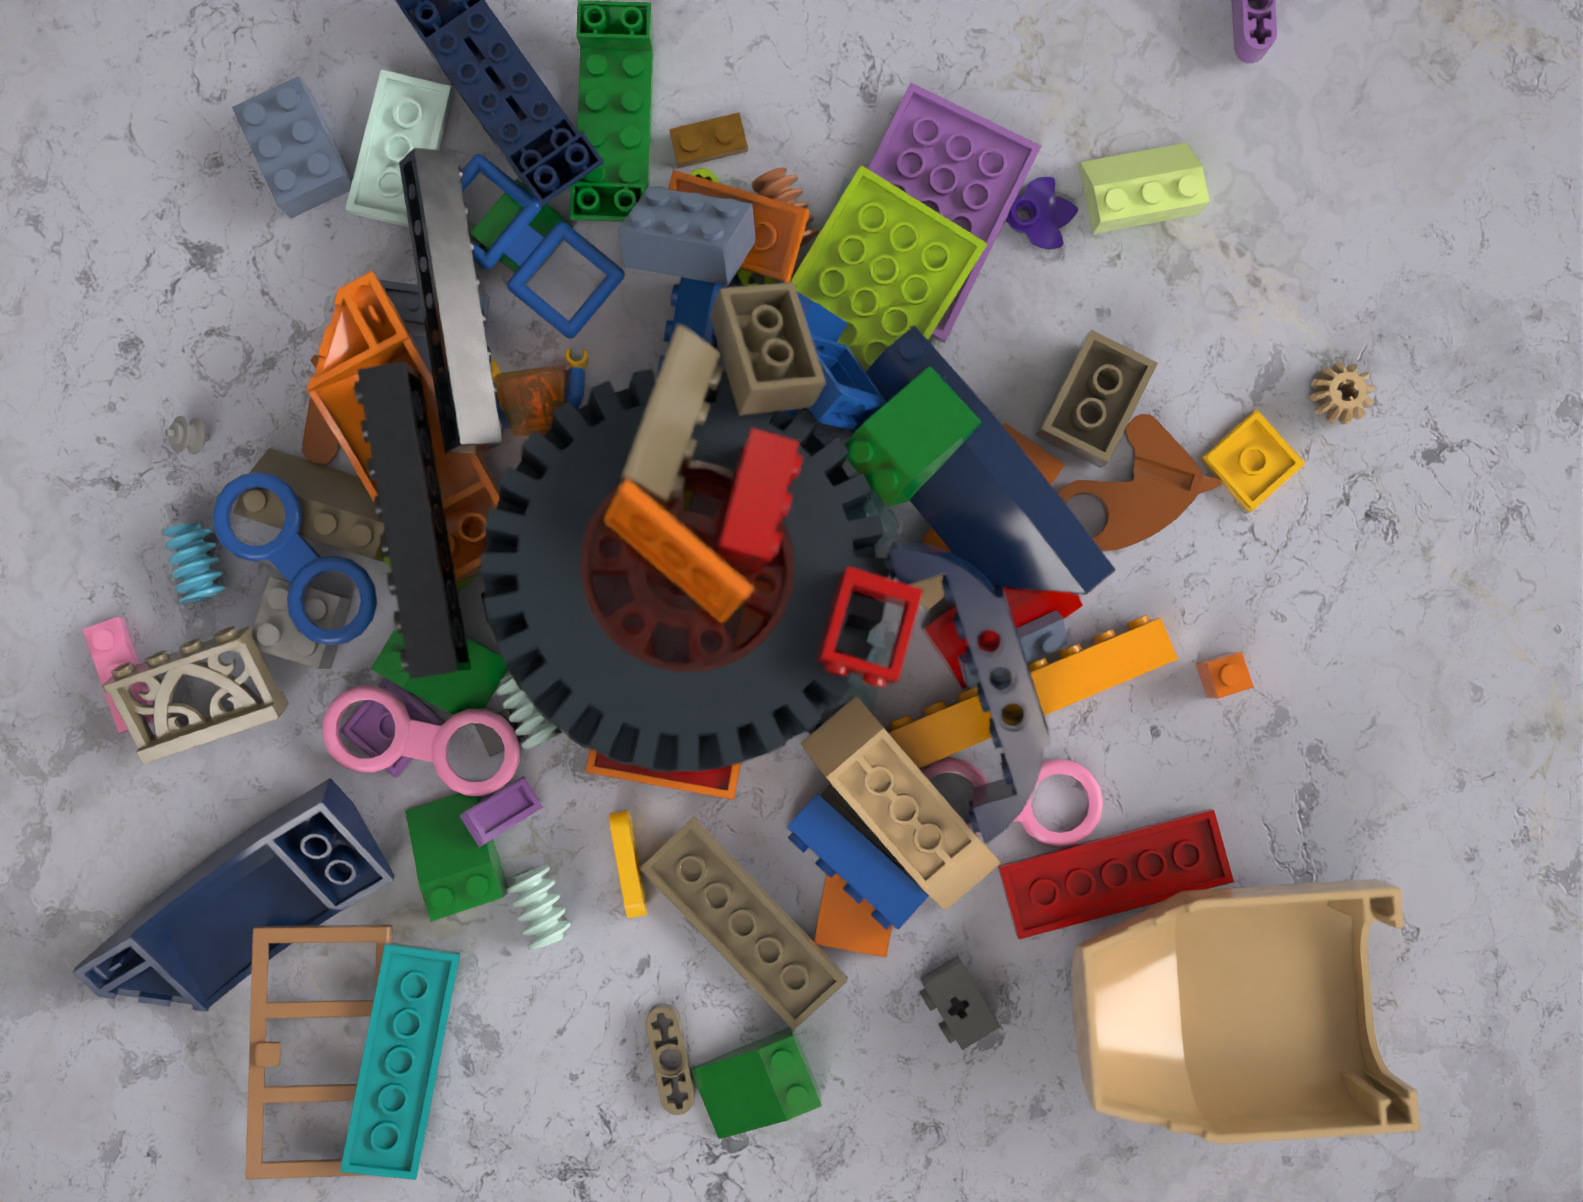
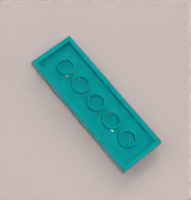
(400, 1061)

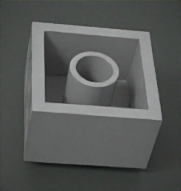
(279, 637)

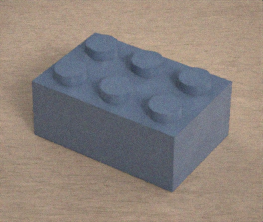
(293, 147)
(687, 235)

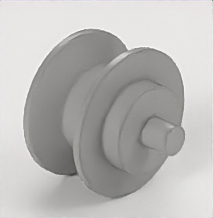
(187, 435)

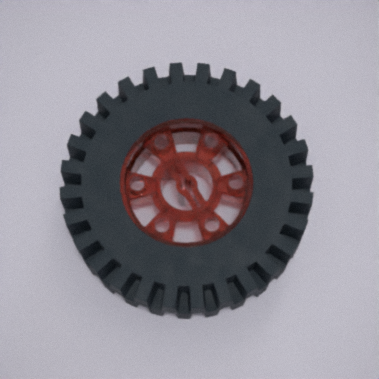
(590, 671)

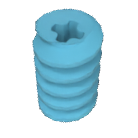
(194, 562)

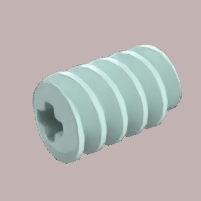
(533, 722)
(539, 907)

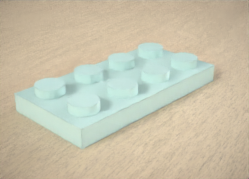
(402, 117)

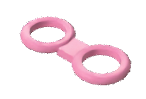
(420, 740)
(1026, 817)

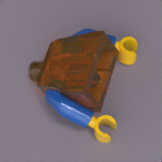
(532, 395)

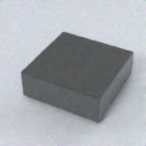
(491, 739)

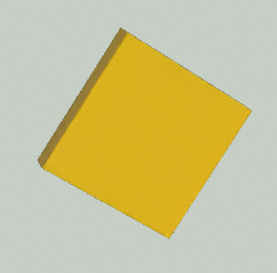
(1252, 461)

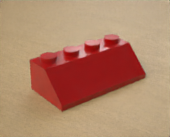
(1024, 606)

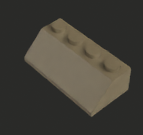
(672, 415)
(332, 504)

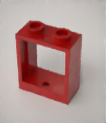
(881, 589)

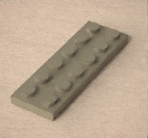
(744, 923)

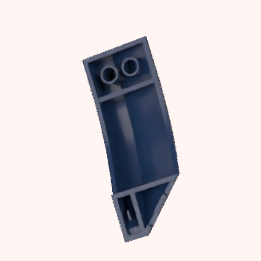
(990, 496)
(280, 872)

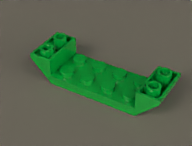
(614, 106)

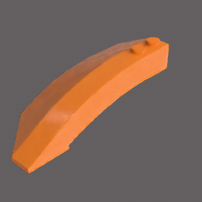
(370, 334)

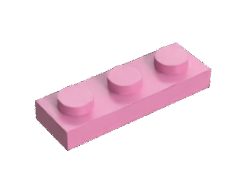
(110, 648)

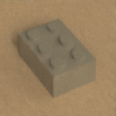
(766, 348)
(1096, 399)

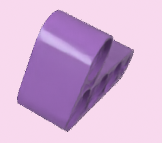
(1244, 25)

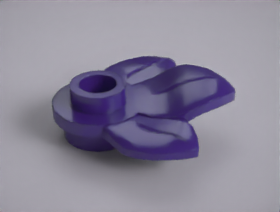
(1046, 214)

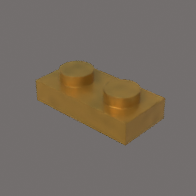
(708, 140)

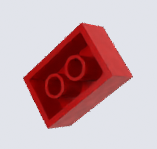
(758, 500)

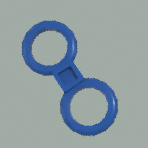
(294, 558)

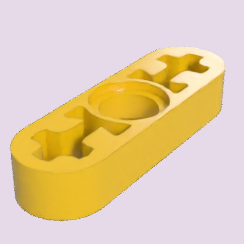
(628, 864)

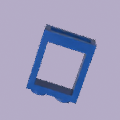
(848, 393)

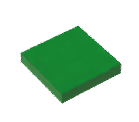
(502, 214)

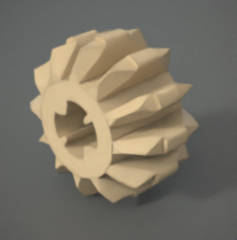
(1353, 388)

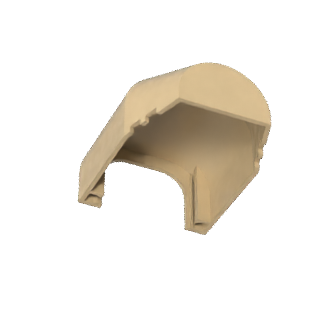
(1241, 1015)

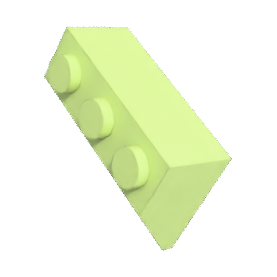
(1143, 187)

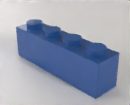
(857, 861)

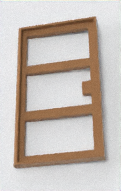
(268, 1053)

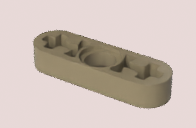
(685, 1083)

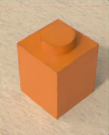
(1224, 675)

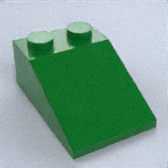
(910, 437)
(448, 691)
(447, 860)
(757, 1085)

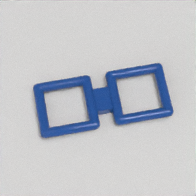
(530, 251)

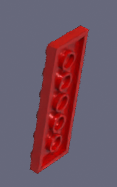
(1115, 873)

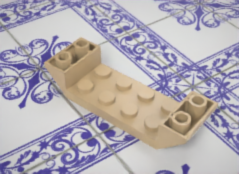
(899, 803)

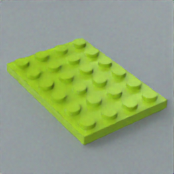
(885, 265)

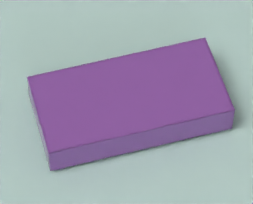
(501, 811)

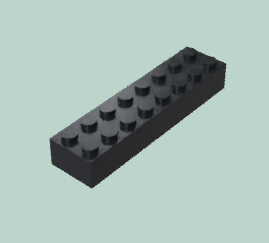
(413, 520)

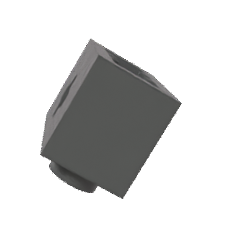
(974, 1019)

